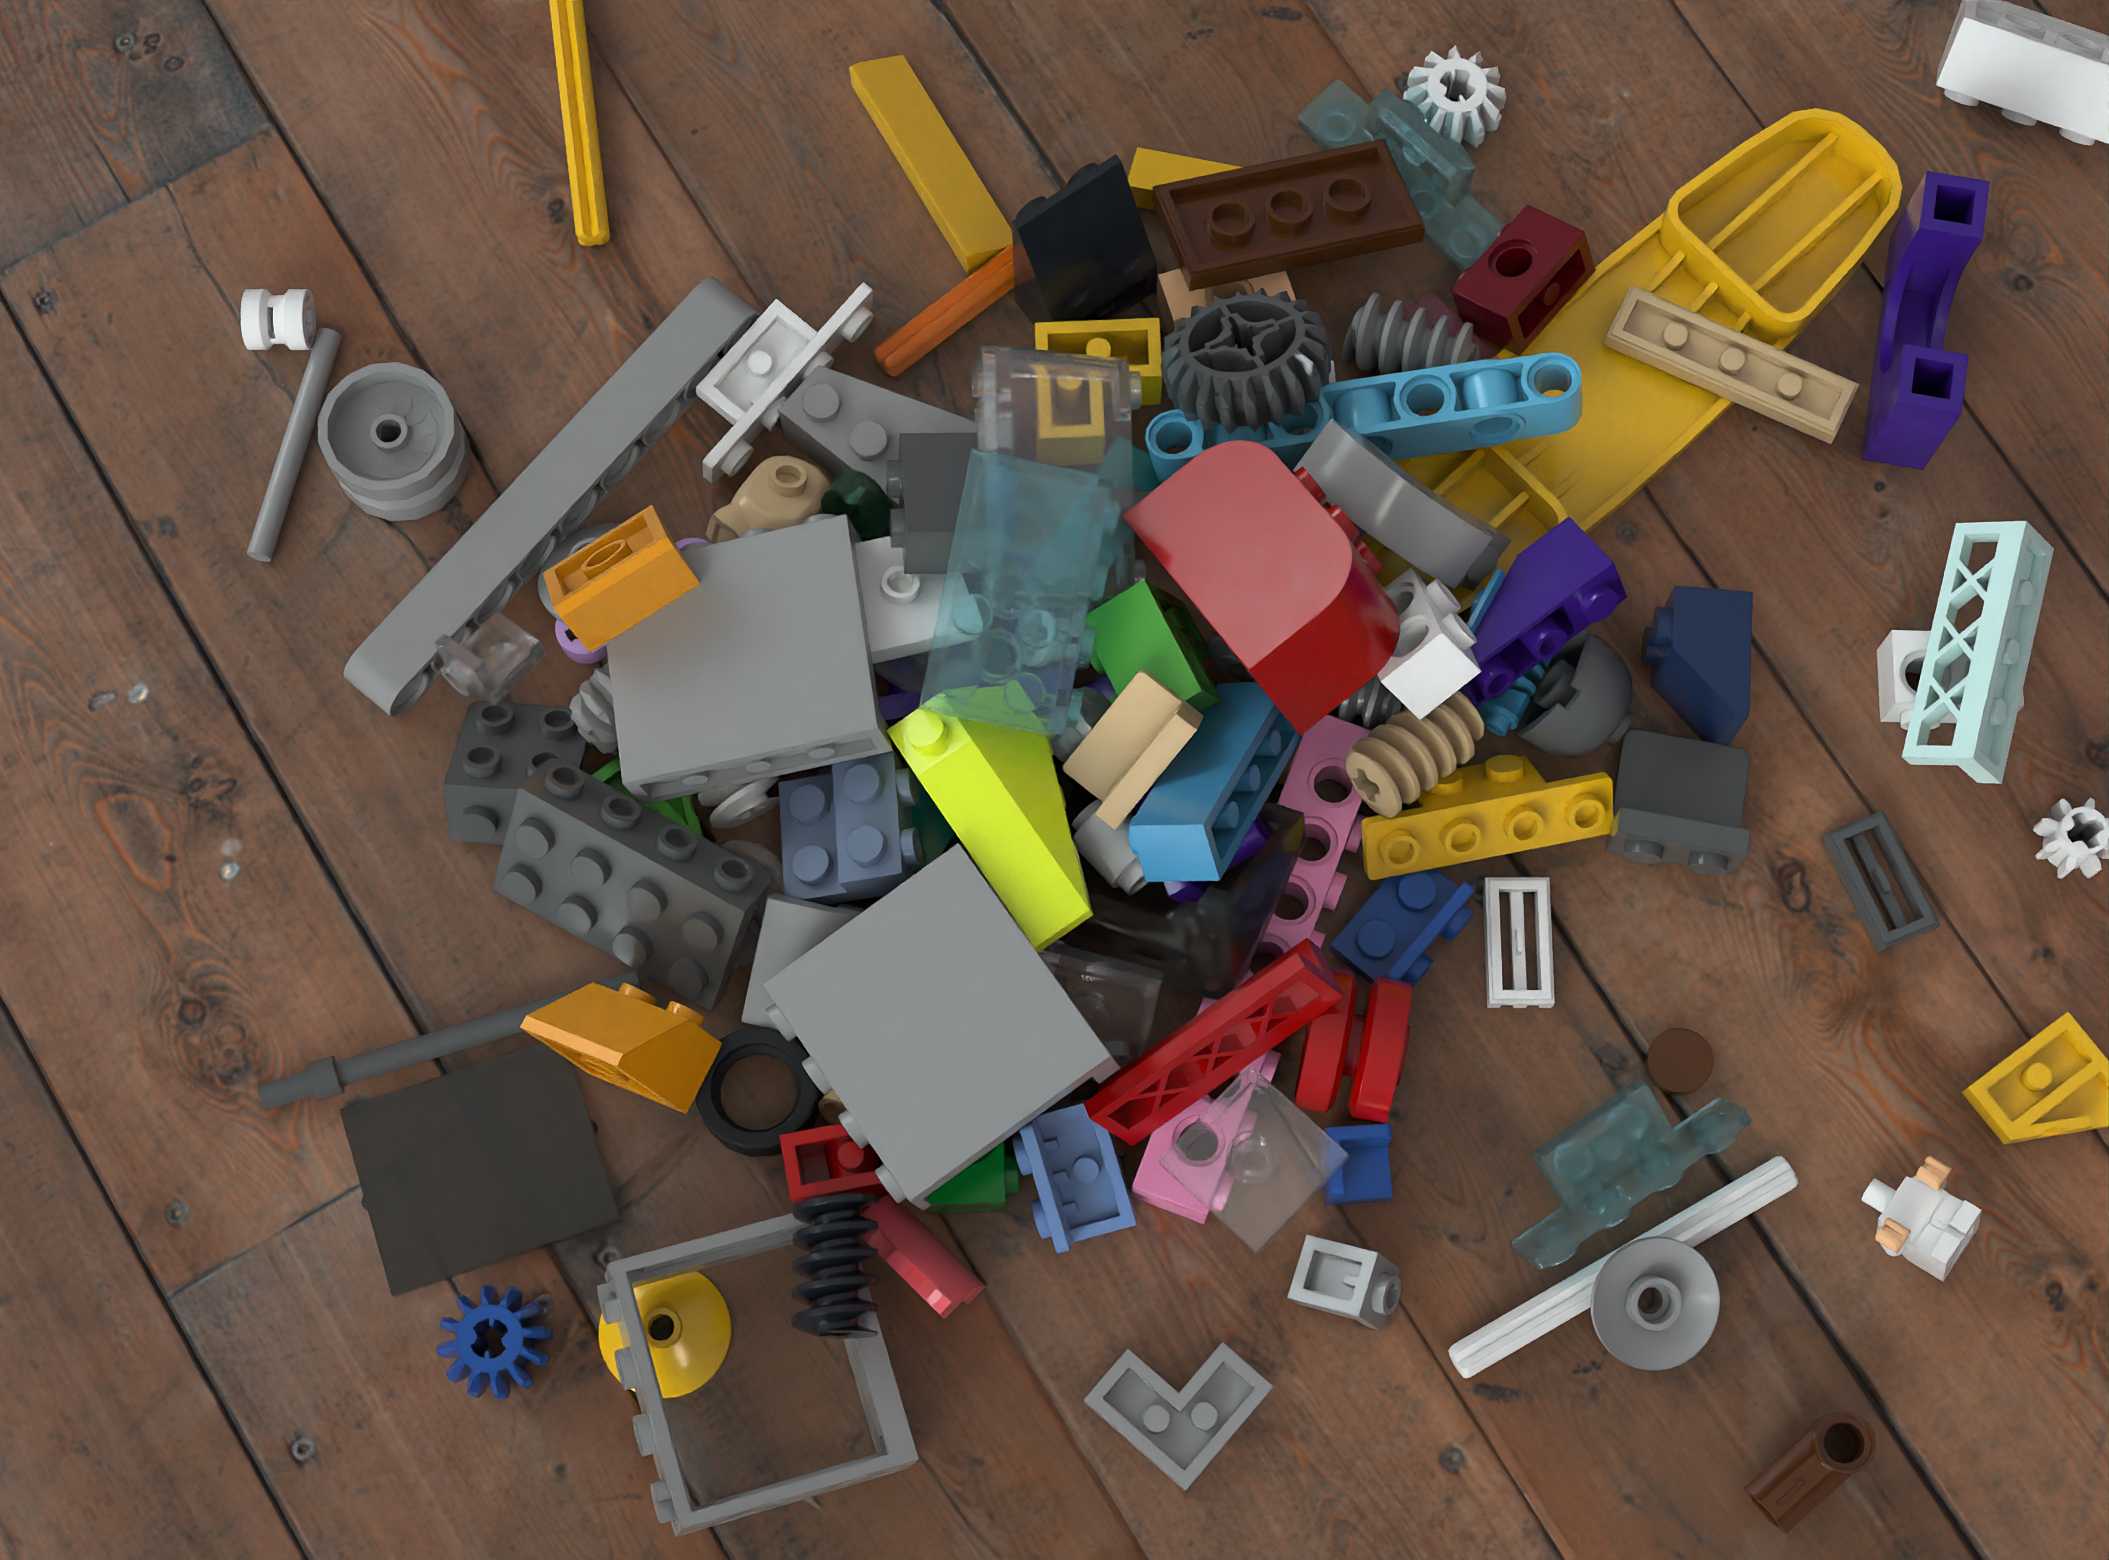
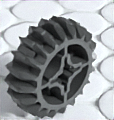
(1246, 360)

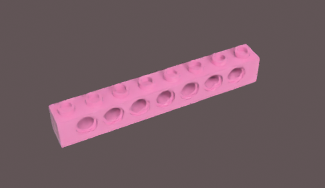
(1317, 887)

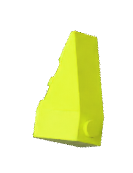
(1008, 813)

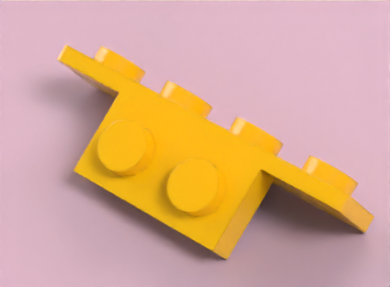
(1486, 814)

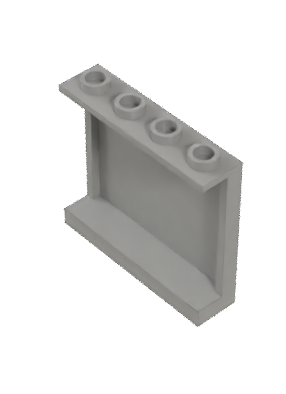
(750, 667)
(935, 1026)

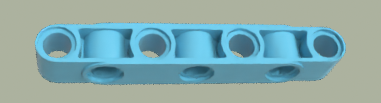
(1475, 401)

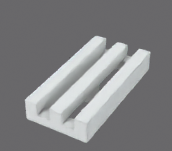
(1519, 995)

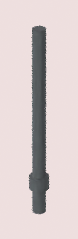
(328, 1077)

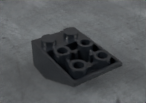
(1083, 249)

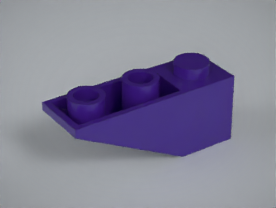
(1542, 603)

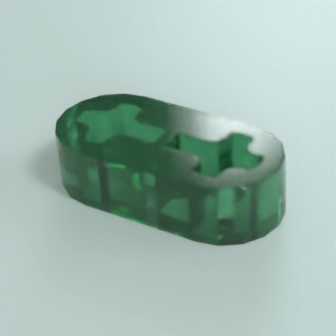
(862, 501)

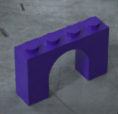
(1914, 381)

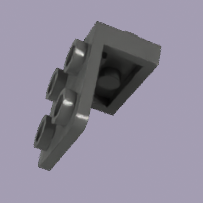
(495, 756)
(1680, 803)

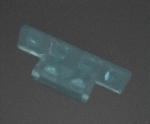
(1433, 168)
(1616, 1161)

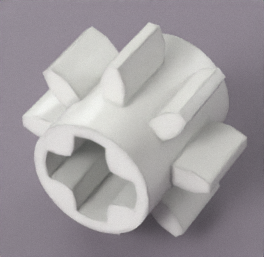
(2068, 855)

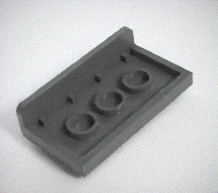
(628, 880)

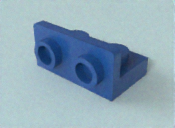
(1402, 925)

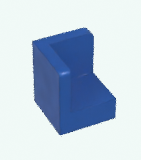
(1367, 1171)

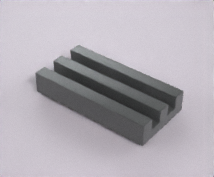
(1858, 892)

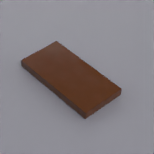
(1287, 214)

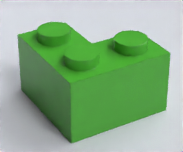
(1156, 634)

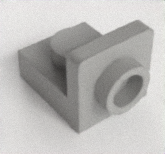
(1346, 1281)

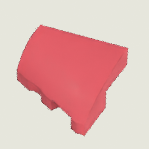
(920, 1257)

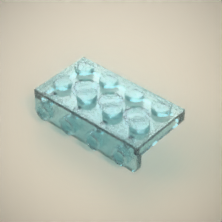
(1019, 594)

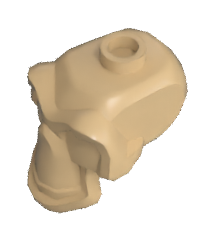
(774, 496)

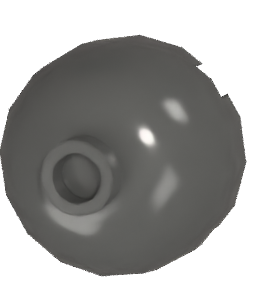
(1579, 700)

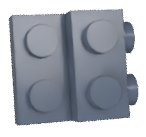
(850, 830)

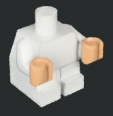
(1923, 1219)

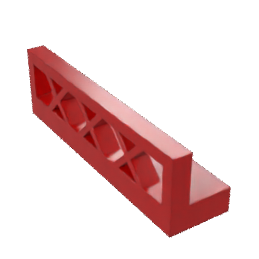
(1216, 1044)

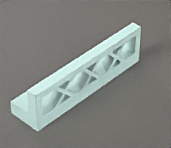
(2000, 651)

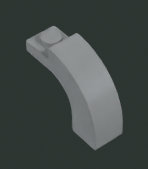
(1401, 509)

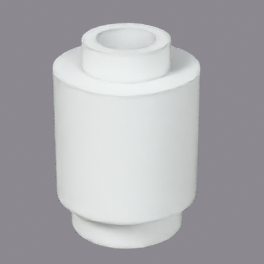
(1108, 849)

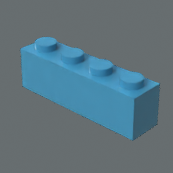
(1213, 788)

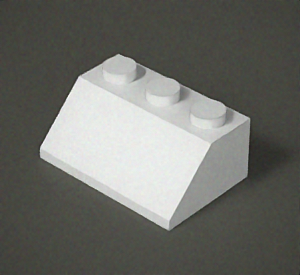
(2029, 68)

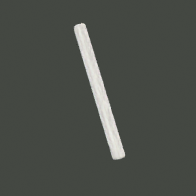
(1574, 1293)

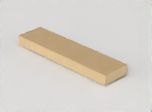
(1731, 364)

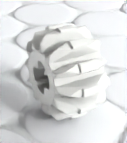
(1464, 80)

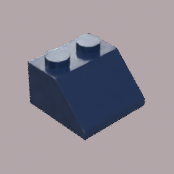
(1703, 658)

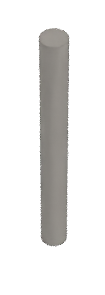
(294, 445)

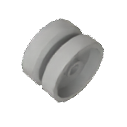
(394, 441)

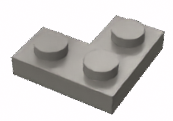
(1181, 1428)

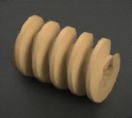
(1412, 753)

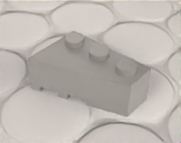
(858, 424)

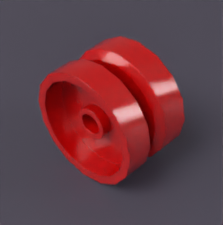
(1363, 1047)

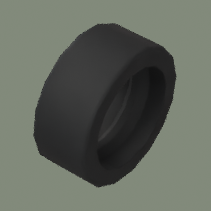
(741, 1045)

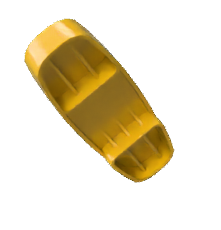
(1743, 243)

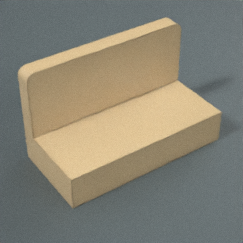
(1132, 745)

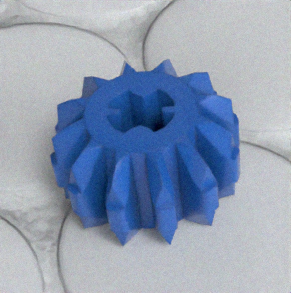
(471, 1342)

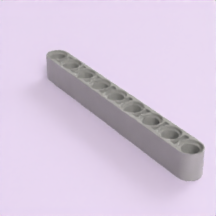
(550, 498)

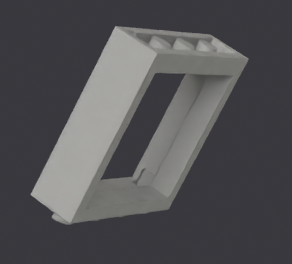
(652, 1428)

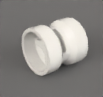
(278, 319)

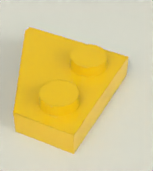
(2045, 1086)

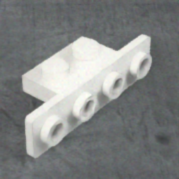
(767, 369)

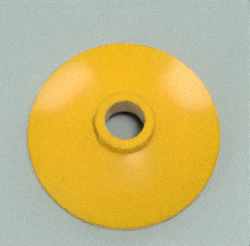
(699, 1334)

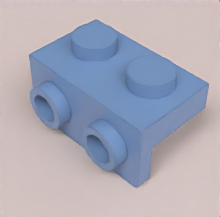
(1075, 1176)

